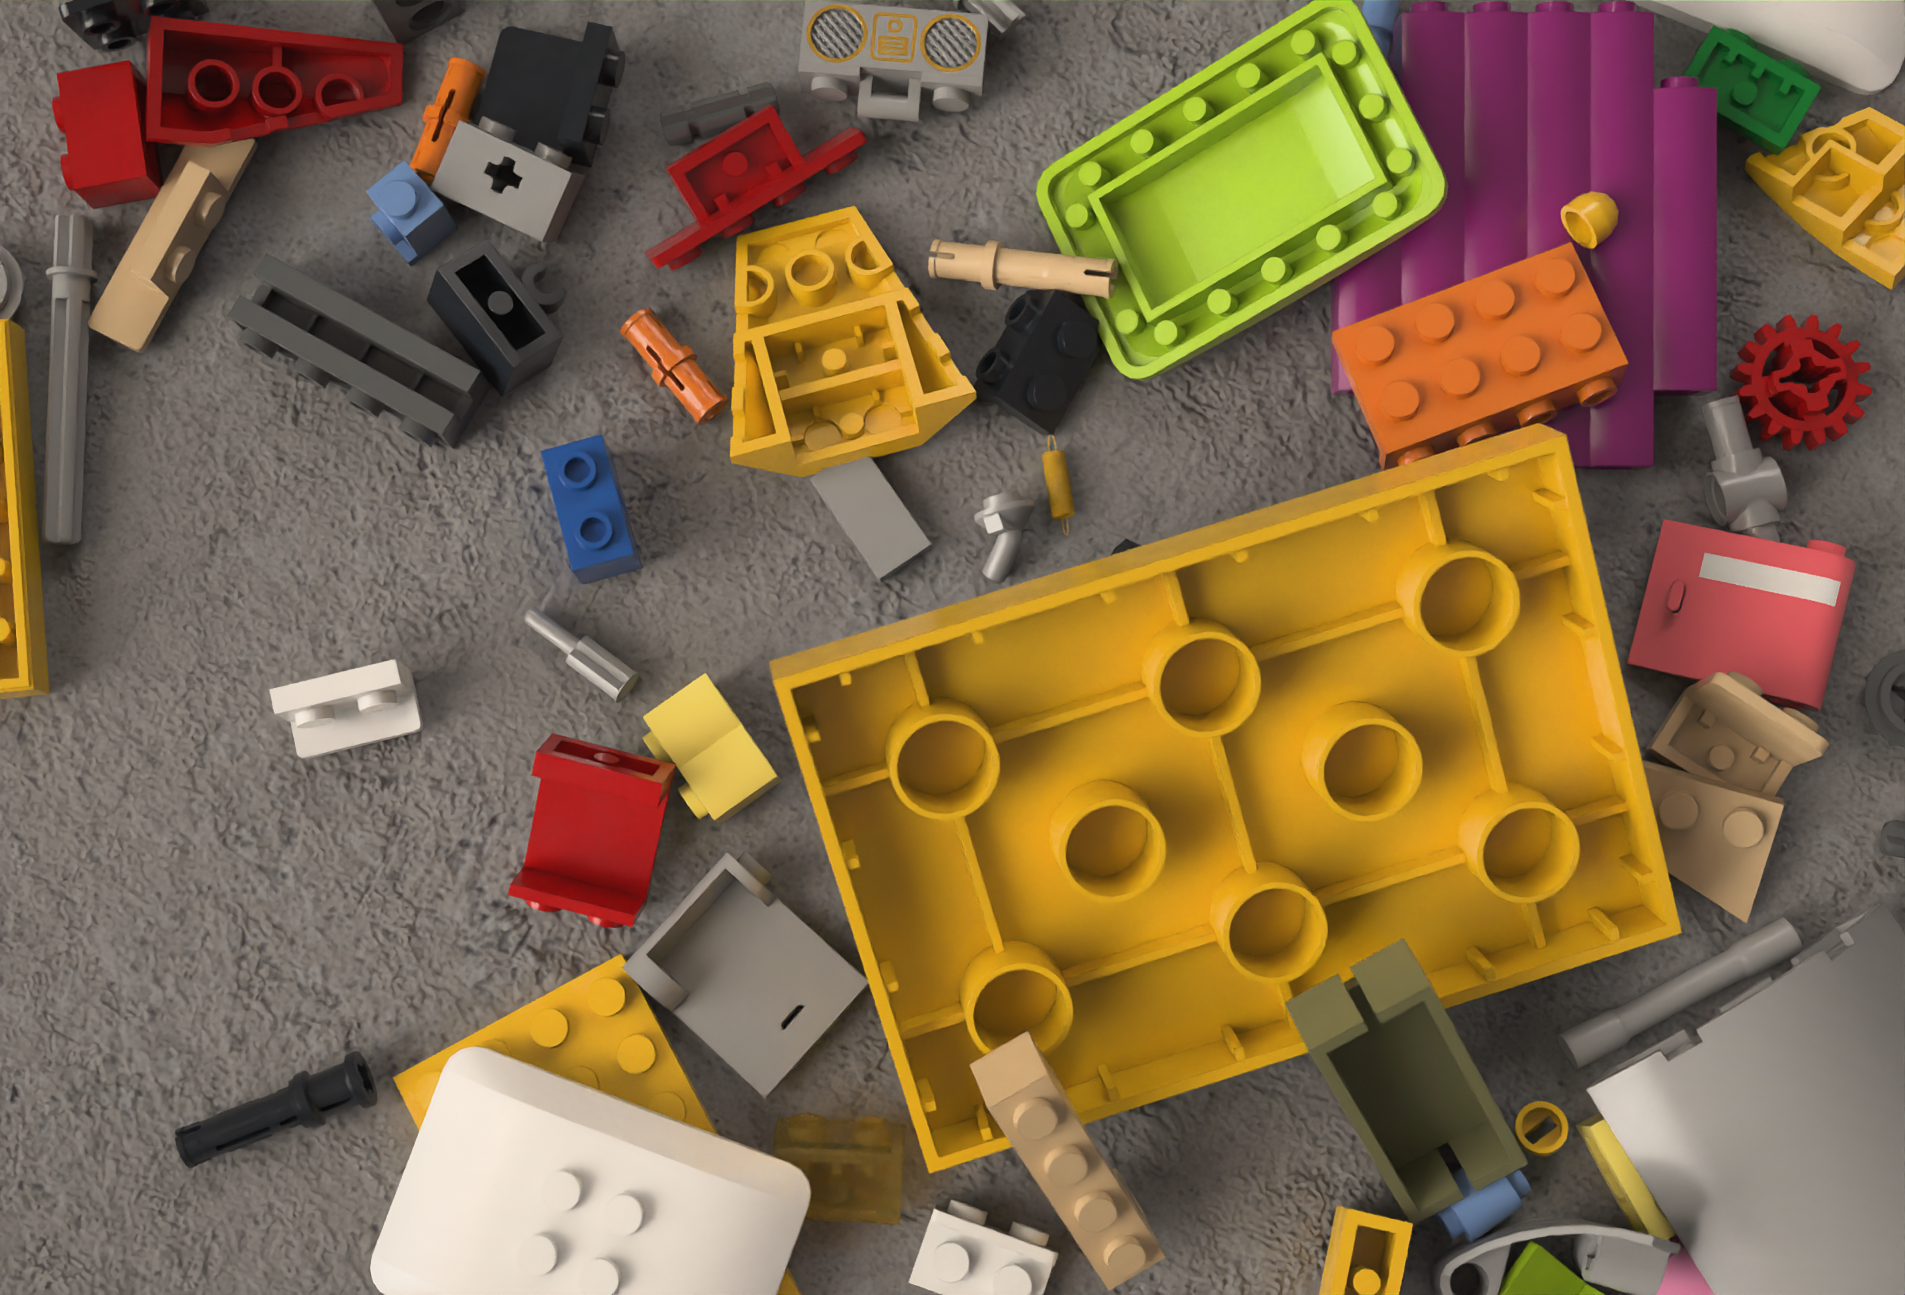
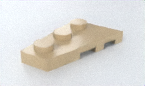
(1713, 834)

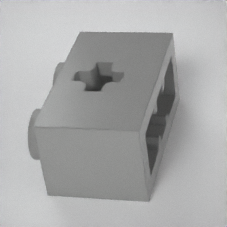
(472, 178)

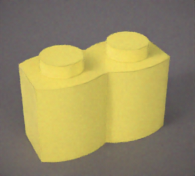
(710, 750)

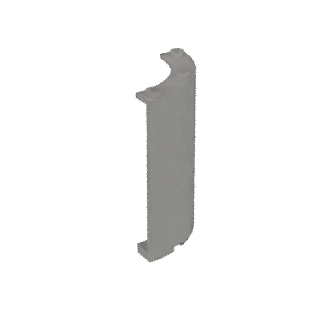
(1783, 1123)

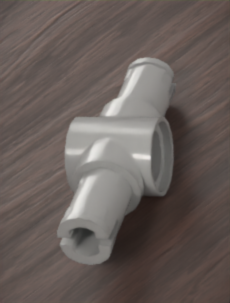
(1743, 485)

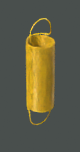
(1058, 484)

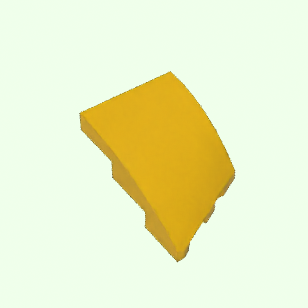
(1845, 190)

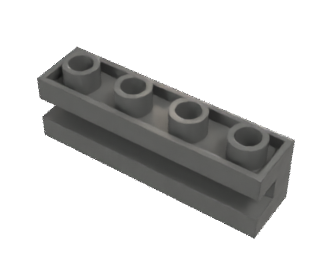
(360, 352)

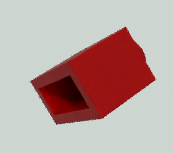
(106, 135)

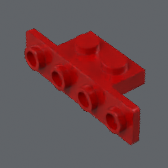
(740, 174)

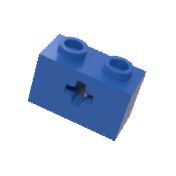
(591, 509)

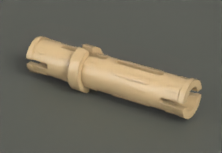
(999, 266)

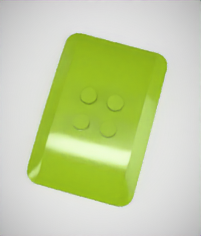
(1244, 187)

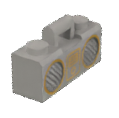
(893, 50)

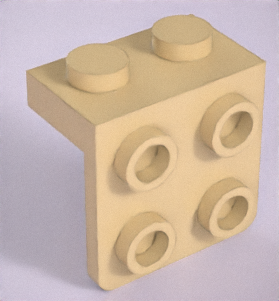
(1735, 735)

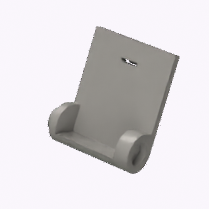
(740, 967)

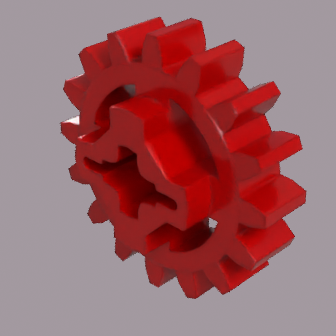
(1809, 358)

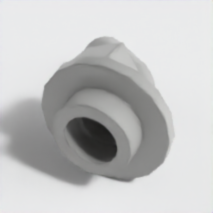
(1007, 518)

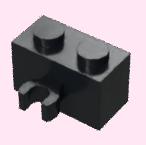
(497, 315)

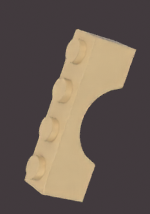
(1065, 1160)

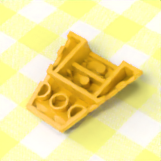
(832, 351)

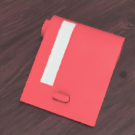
(1744, 610)

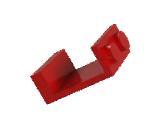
(594, 831)

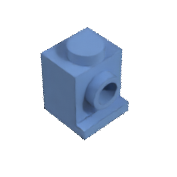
(409, 213)

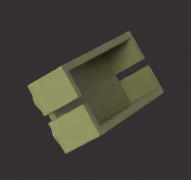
(1405, 1080)

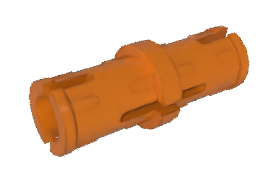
(451, 105)
(674, 366)

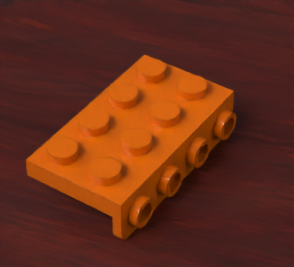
(1482, 357)

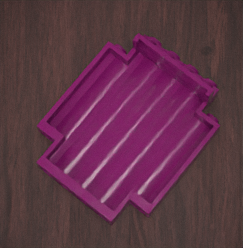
(1522, 126)

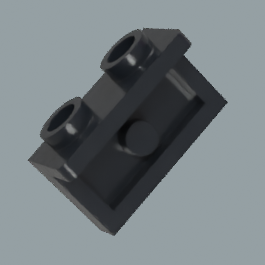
(1039, 359)

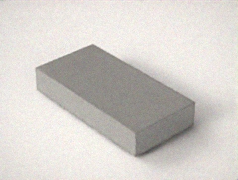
(871, 515)

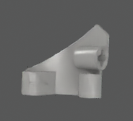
(1600, 1253)

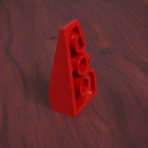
(245, 82)

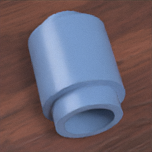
(1485, 1208)

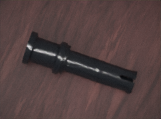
(303, 1102)

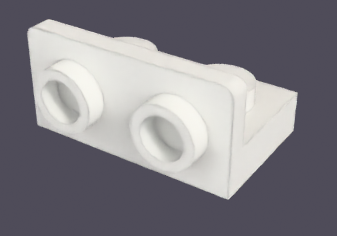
(349, 708)
(976, 1259)

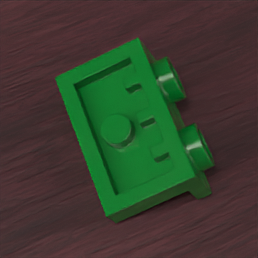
(1754, 92)

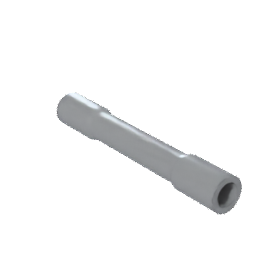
(1742, 960)

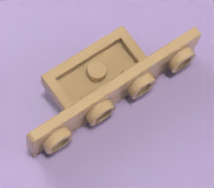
(169, 242)

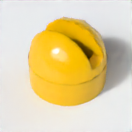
(1590, 218)
(1531, 1118)

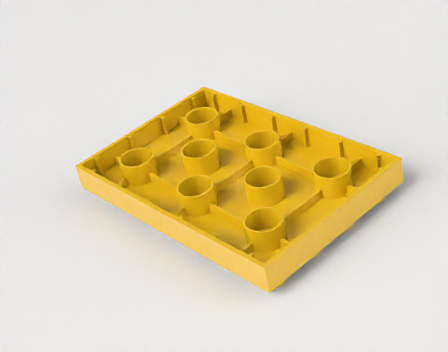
(1229, 776)

